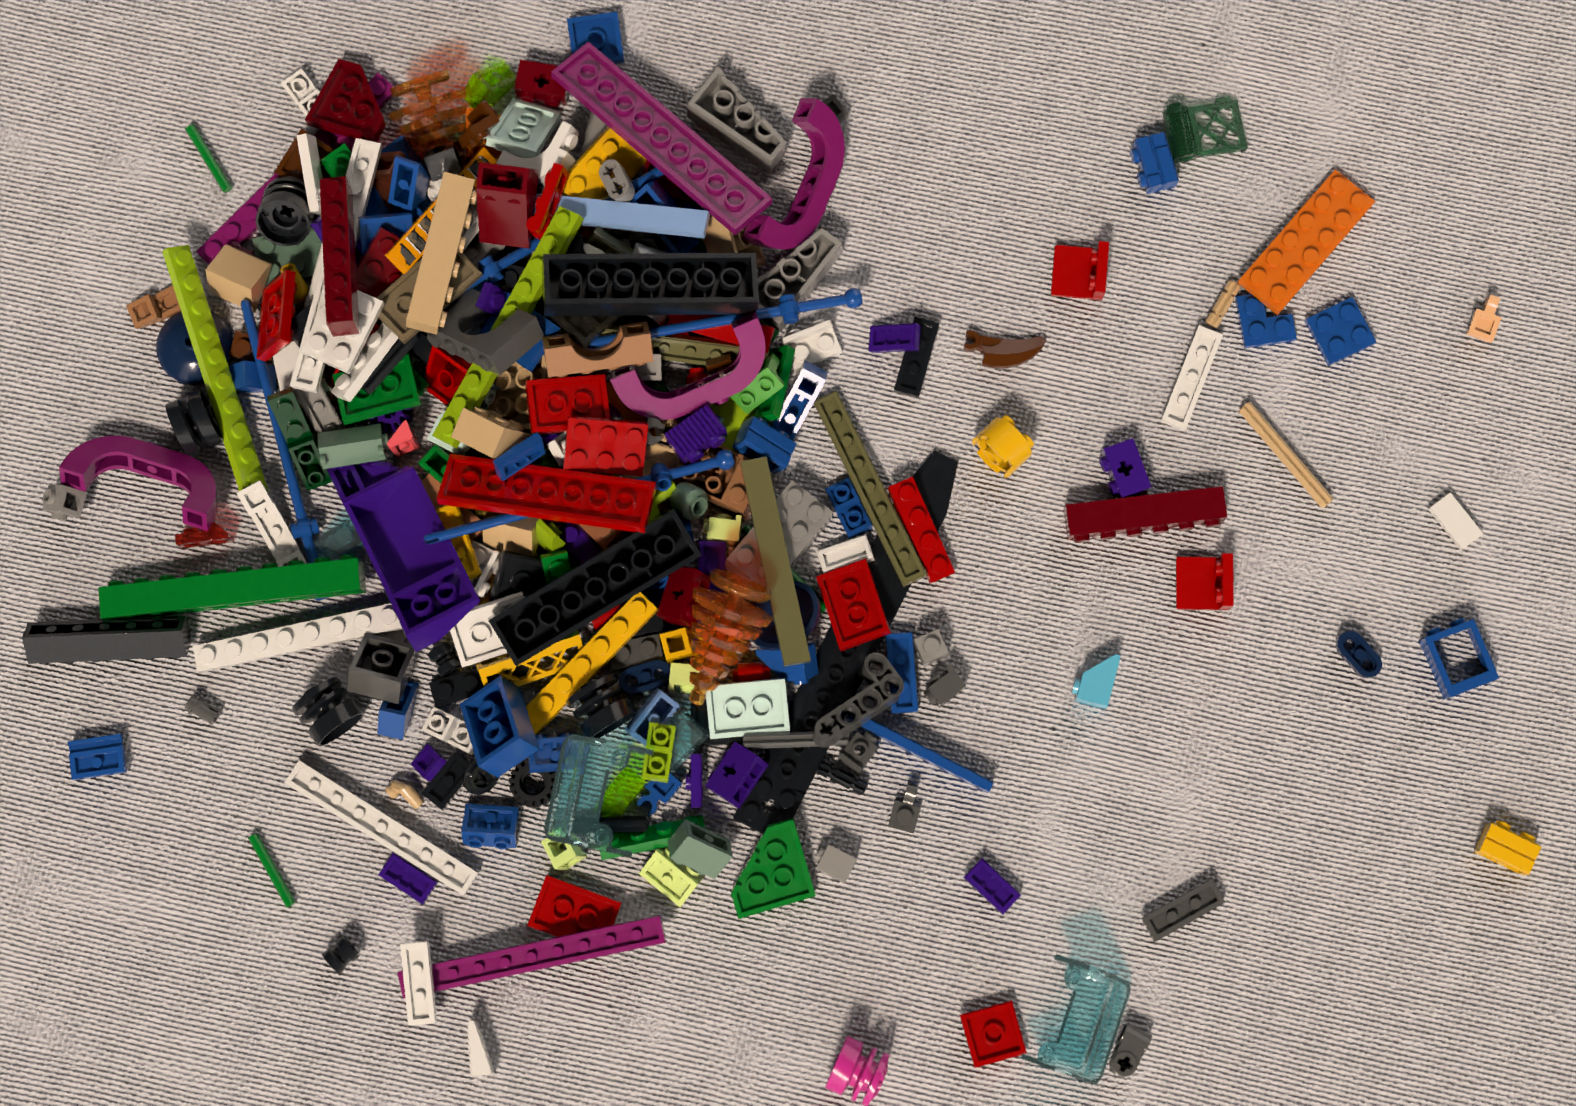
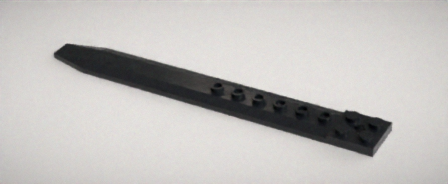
(839, 672)

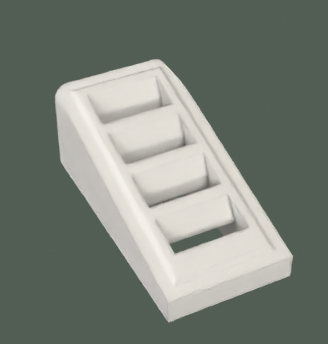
(478, 1054)

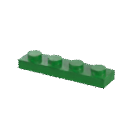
(654, 838)

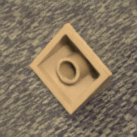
(237, 276)
(512, 537)

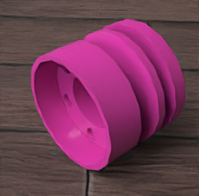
(857, 1071)

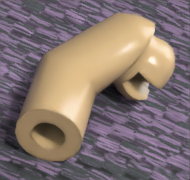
(407, 791)

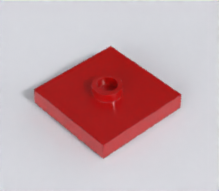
(993, 1034)

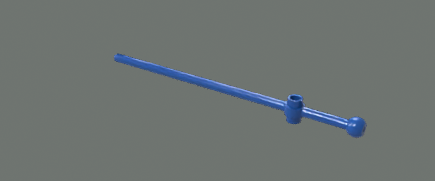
(492, 269)
(787, 309)
(659, 473)
(303, 527)

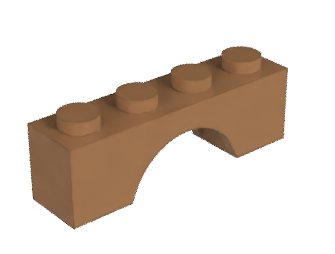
(629, 347)

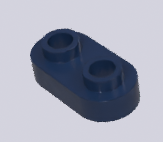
(1361, 652)
(645, 677)

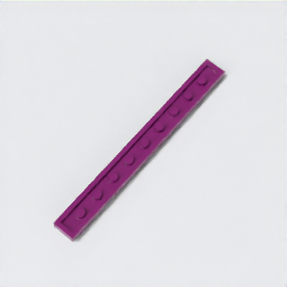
(243, 221)
(545, 953)

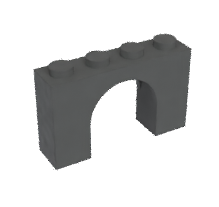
(492, 350)

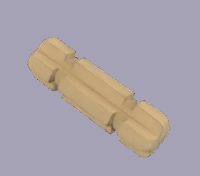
(1222, 304)

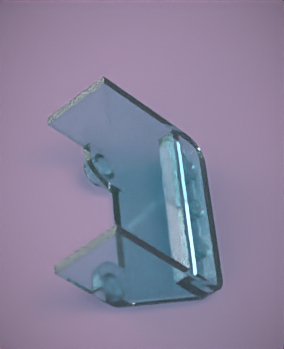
(581, 789)
(1088, 1023)

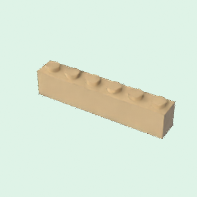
(440, 253)

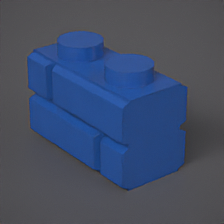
(1154, 163)
(760, 440)

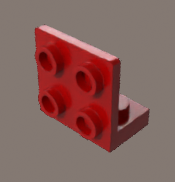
(1080, 271)
(1205, 583)

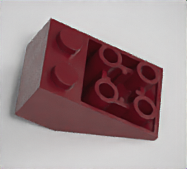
(505, 203)

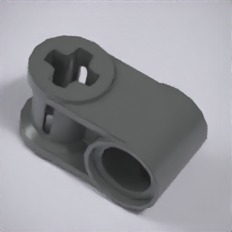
(1132, 1046)

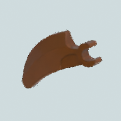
(1004, 352)

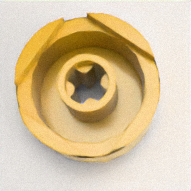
(1003, 446)

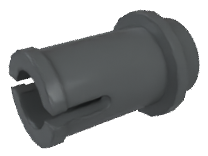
(202, 709)

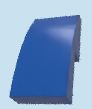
(848, 508)

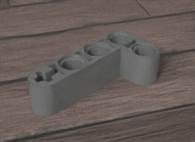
(855, 706)

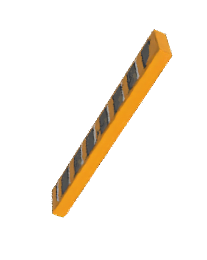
(412, 243)

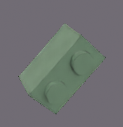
(699, 849)

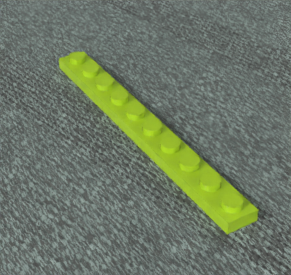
(523, 297)
(213, 366)

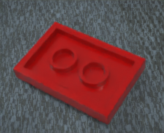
(276, 315)
(556, 398)
(605, 446)
(853, 605)
(571, 909)

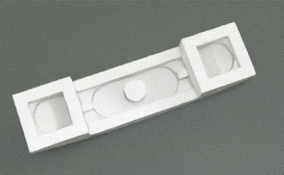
(271, 524)

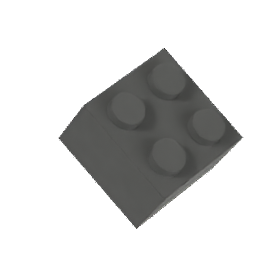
(381, 668)

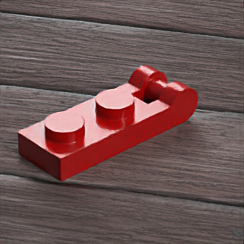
(548, 201)

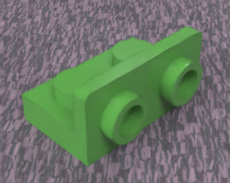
(762, 387)

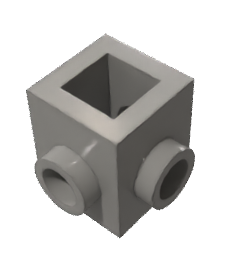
(63, 502)

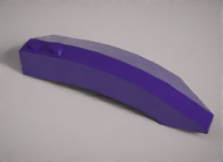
(392, 518)

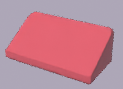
(403, 440)

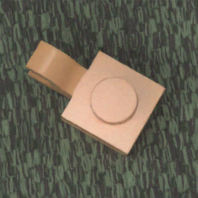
(1484, 322)

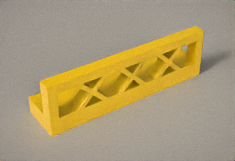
(503, 662)

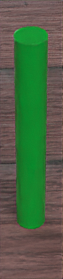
(208, 158)
(272, 870)

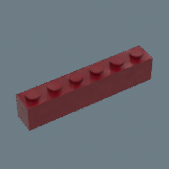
(339, 256)
(1145, 513)

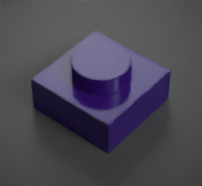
(491, 299)
(428, 762)

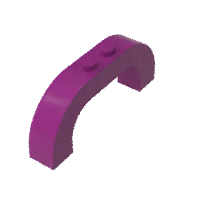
(817, 184)
(708, 390)
(145, 458)

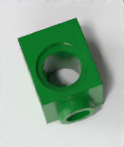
(337, 161)

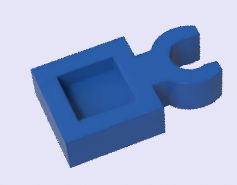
(660, 791)

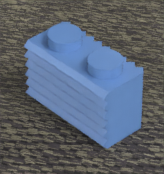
(655, 710)

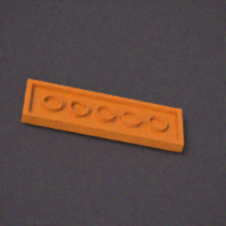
(1306, 242)

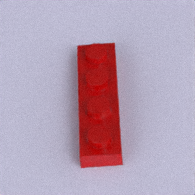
(921, 529)

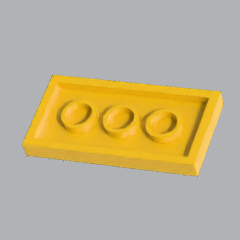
(584, 174)

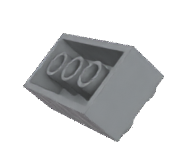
(801, 522)

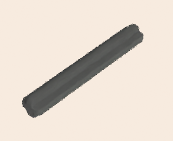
(785, 740)

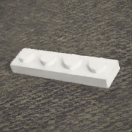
(1191, 378)

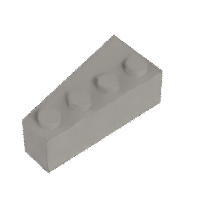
(734, 121)
(798, 273)

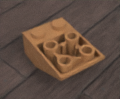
(722, 487)

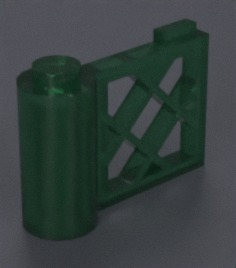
(1184, 133)

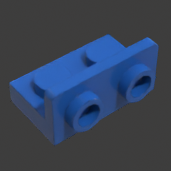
(548, 755)
(490, 826)

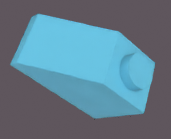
(1097, 683)

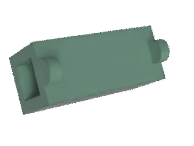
(352, 446)

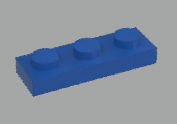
(901, 656)

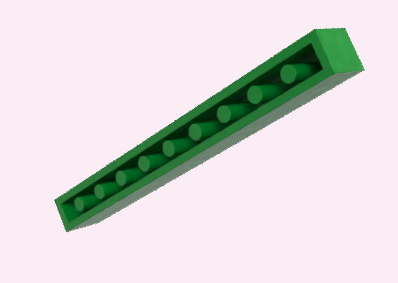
(233, 589)

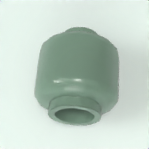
(688, 501)

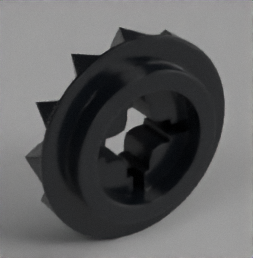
(473, 783)

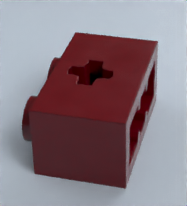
(531, 76)
(678, 596)

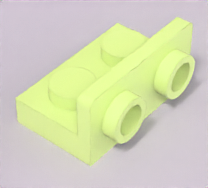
(670, 878)

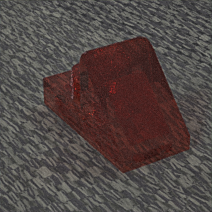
(194, 538)

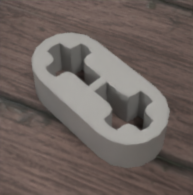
(621, 179)

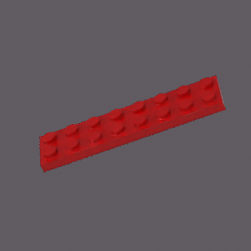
(548, 494)

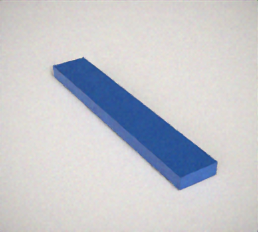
(926, 754)

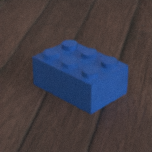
(499, 726)

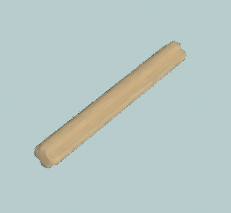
(1286, 454)

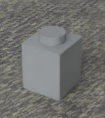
(930, 648)
(835, 863)

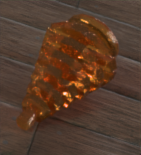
(428, 107)
(724, 627)

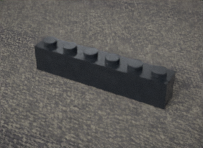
(106, 639)

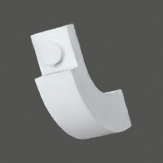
(557, 152)

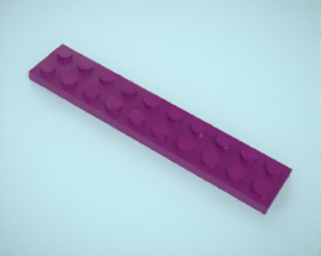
(662, 138)

